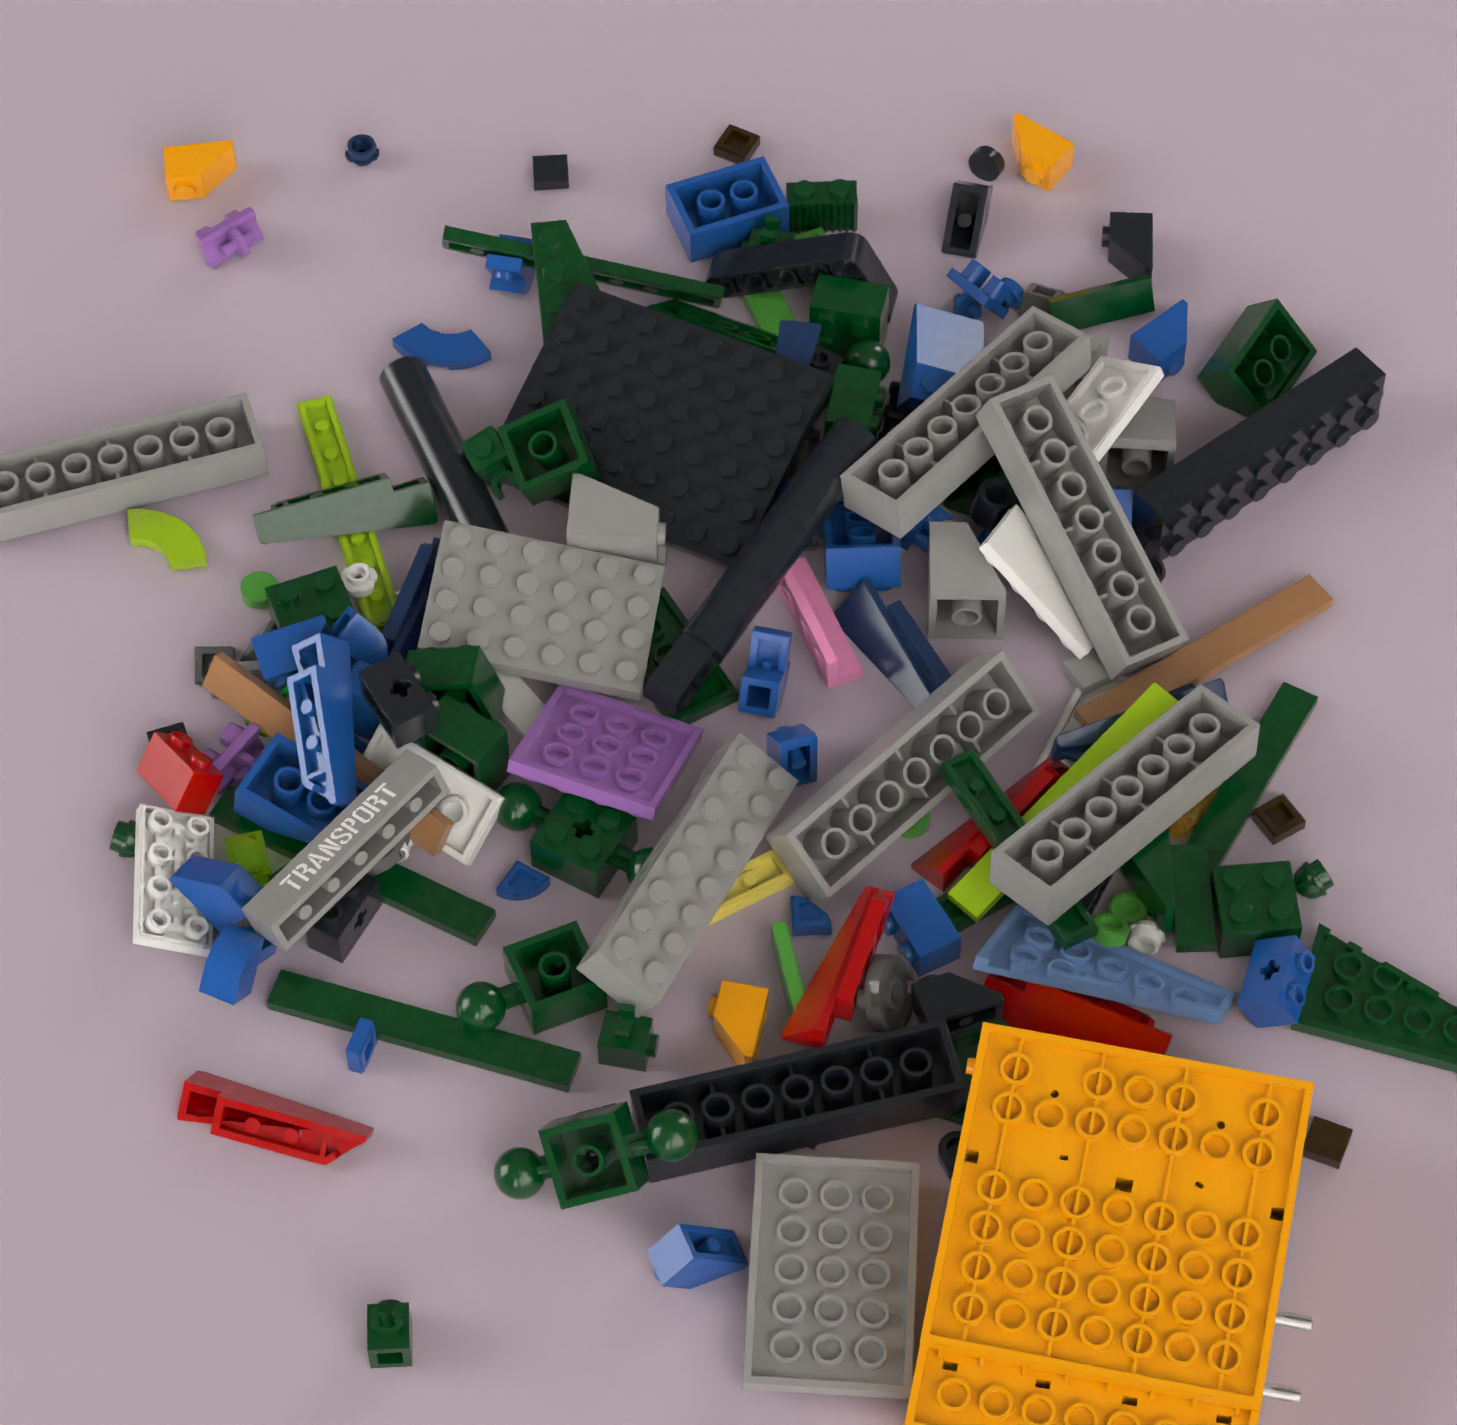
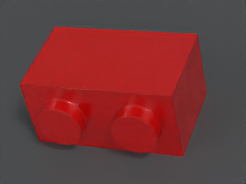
(180, 772)

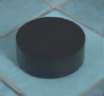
(986, 163)

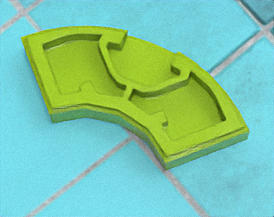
(168, 536)

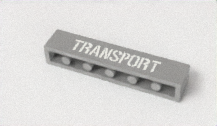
(346, 850)

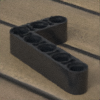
(798, 264)

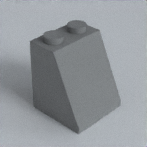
(1144, 446)
(614, 522)
(962, 587)

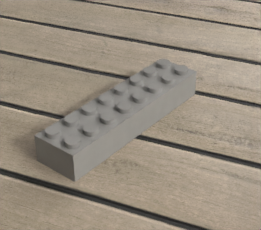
(942, 438)
(129, 466)
(1082, 526)
(1123, 804)
(853, 812)
(687, 875)

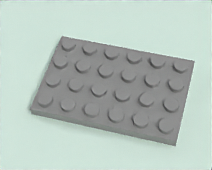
(544, 609)
(832, 1276)

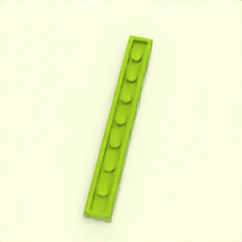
(334, 468)
(974, 892)

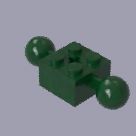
(858, 388)
(576, 838)
(541, 982)
(588, 1178)

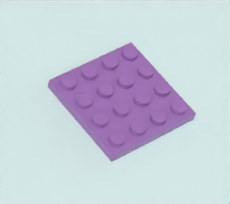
(605, 751)

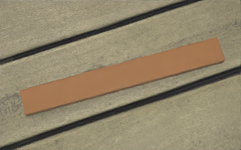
(1216, 649)
(273, 714)

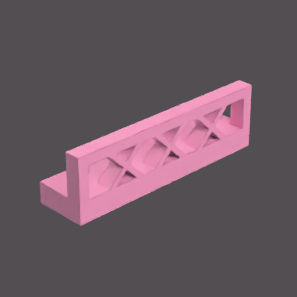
(818, 626)

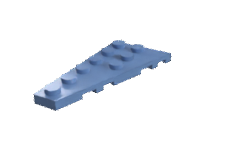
(1029, 952)

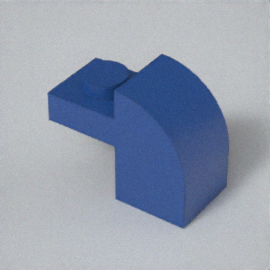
(510, 273)
(363, 637)
(766, 672)
(234, 963)

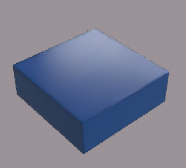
(361, 1045)

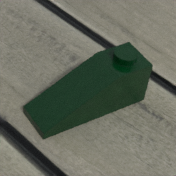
(1152, 879)

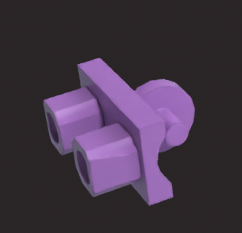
(229, 237)
(241, 753)

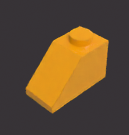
(1040, 153)
(197, 168)
(739, 1019)

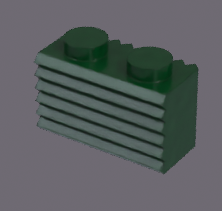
(823, 205)

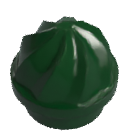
(124, 839)
(1312, 880)

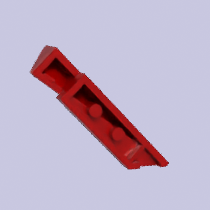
(268, 1120)

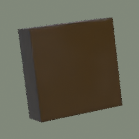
(736, 144)
(1278, 819)
(1326, 1142)

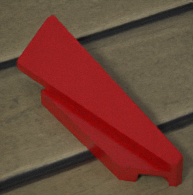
(967, 843)
(842, 971)
(1077, 1015)

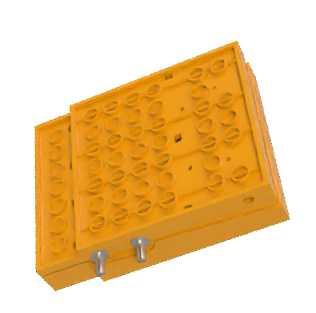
(1111, 1240)

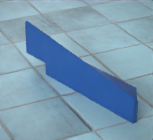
(324, 717)

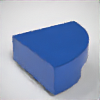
(522, 883)
(808, 918)

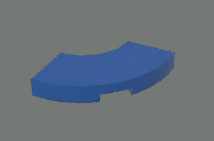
(441, 349)

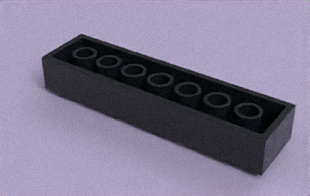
(1258, 454)
(808, 1097)

